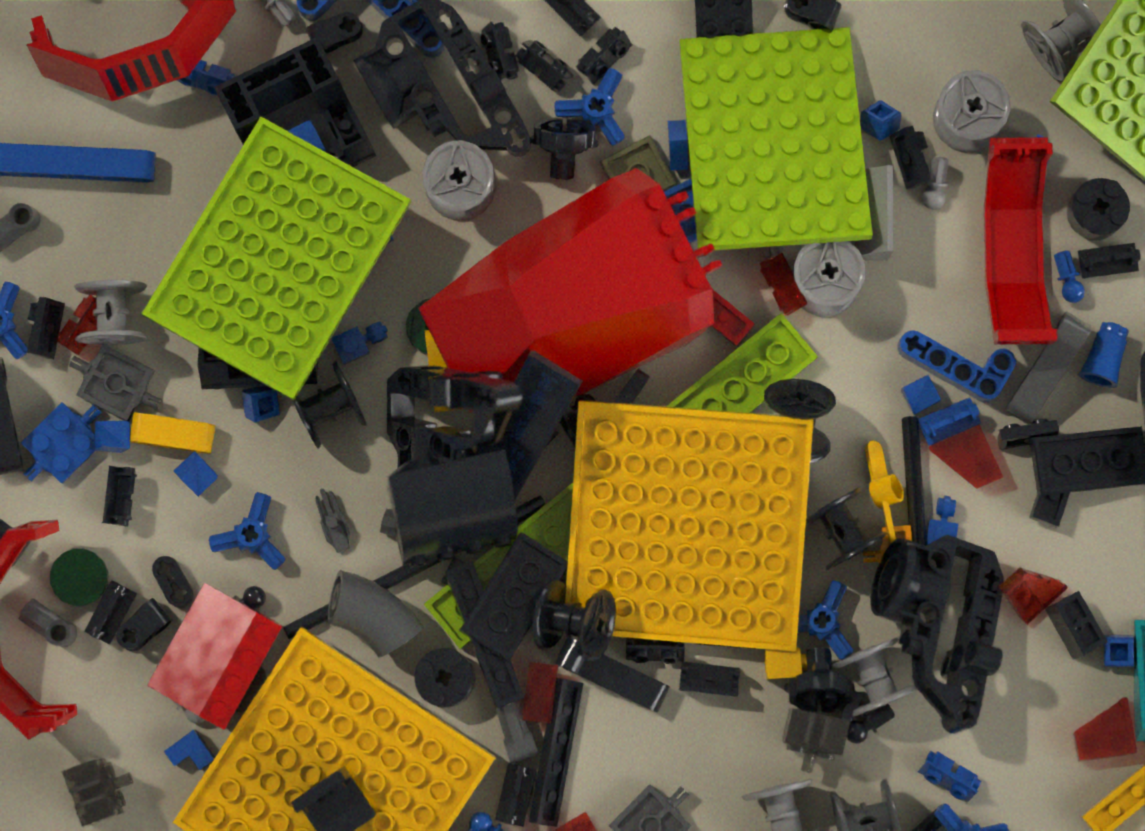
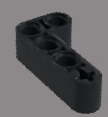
(10, 452)
(613, 676)

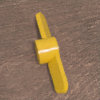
(883, 488)

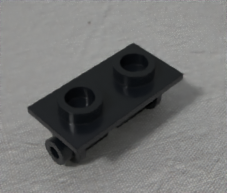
(575, 14)
(496, 39)
(613, 45)
(554, 69)
(1109, 260)
(118, 496)
(110, 612)
(645, 650)
(515, 794)

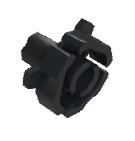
(563, 143)
(819, 684)

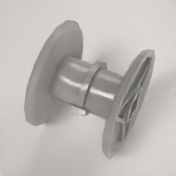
(1062, 37)
(973, 92)
(453, 161)
(836, 260)
(111, 312)
(875, 676)
(781, 805)

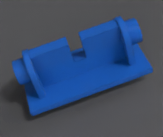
(207, 79)
(949, 421)
(961, 784)

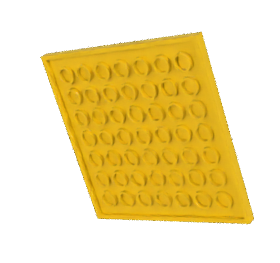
(691, 522)
(326, 715)

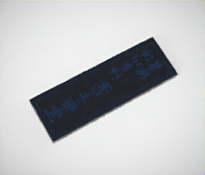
(544, 400)

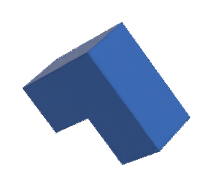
(678, 145)
(190, 746)

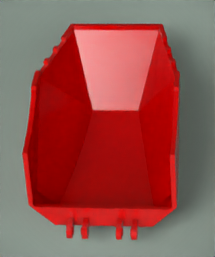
(584, 287)

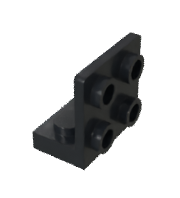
(723, 18)
(335, 804)

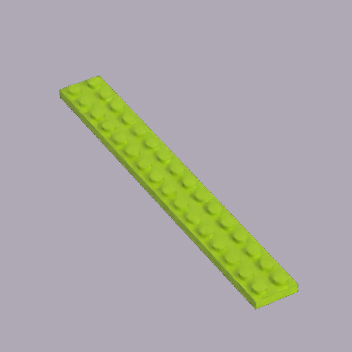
(731, 386)

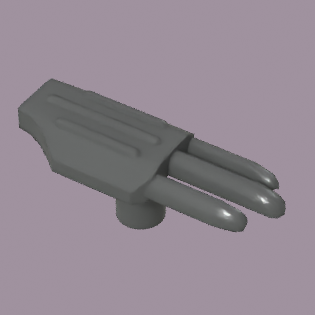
(333, 525)

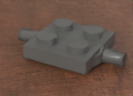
(115, 382)
(652, 813)

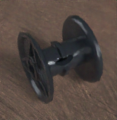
(336, 396)
(804, 401)
(843, 529)
(591, 623)

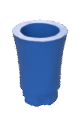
(1105, 356)

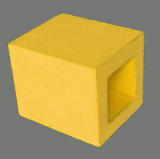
(784, 664)

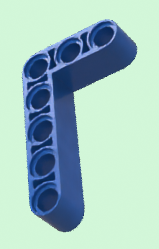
(415, 35)

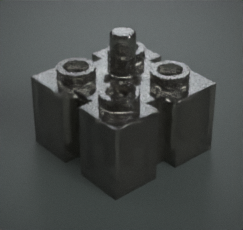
(814, 736)
(95, 790)

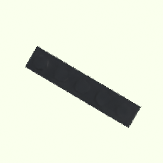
(497, 672)
(556, 754)

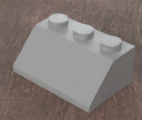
(881, 211)

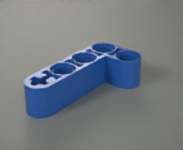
(953, 360)

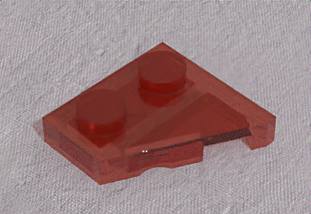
(969, 456)
(1031, 592)
(1107, 734)

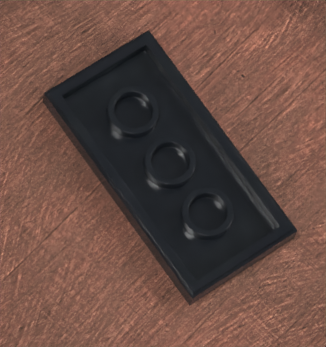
(1088, 461)
(509, 599)

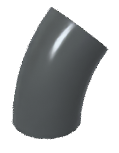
(371, 613)

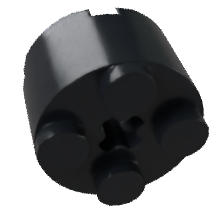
(1105, 194)
(430, 669)

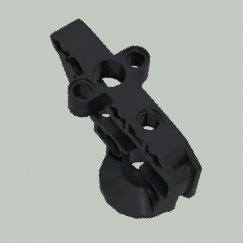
(402, 77)
(425, 444)
(910, 585)

